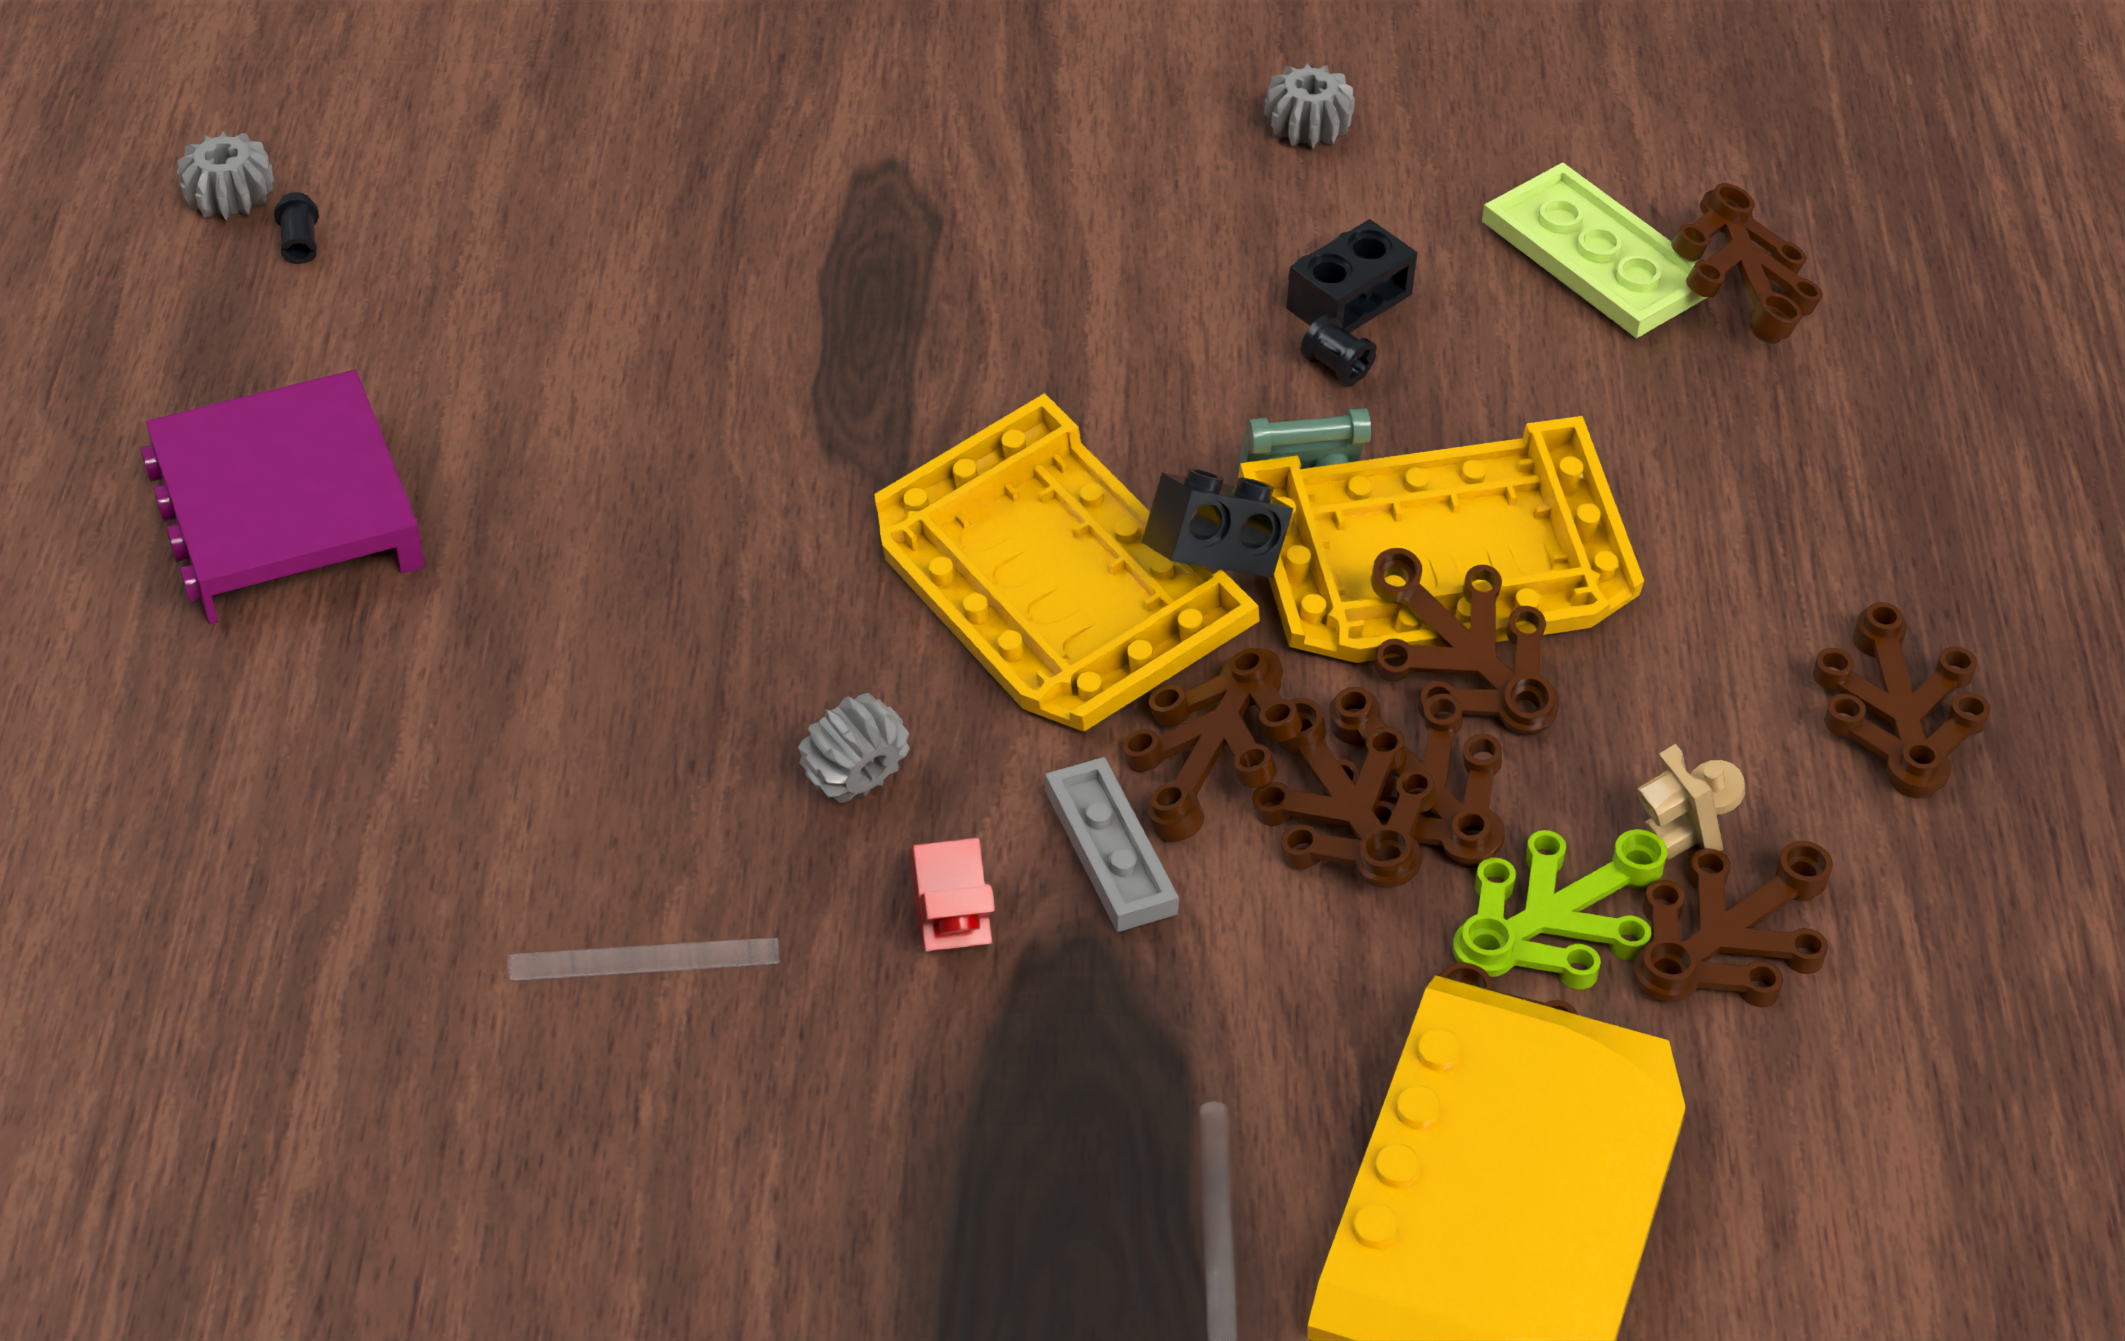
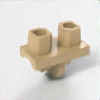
(1687, 805)

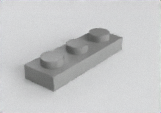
(1111, 844)

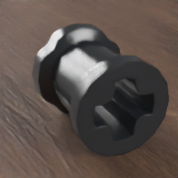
(1343, 363)

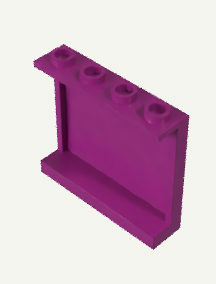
(278, 486)

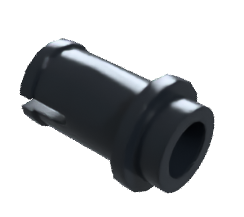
(296, 217)

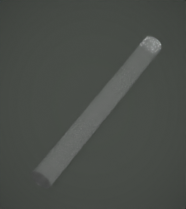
(643, 959)
(1218, 1223)

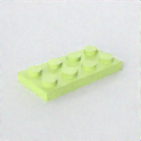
(1595, 248)

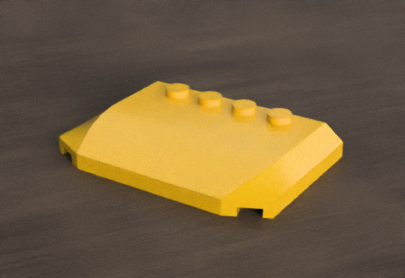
(1519, 505)
(1047, 572)
(1504, 1178)

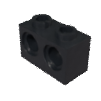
(1352, 277)
(1216, 531)

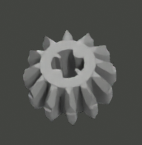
(1309, 105)
(225, 175)
(854, 747)

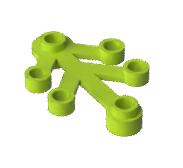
(1636, 863)

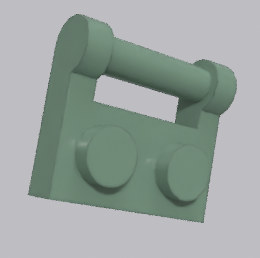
(1313, 440)

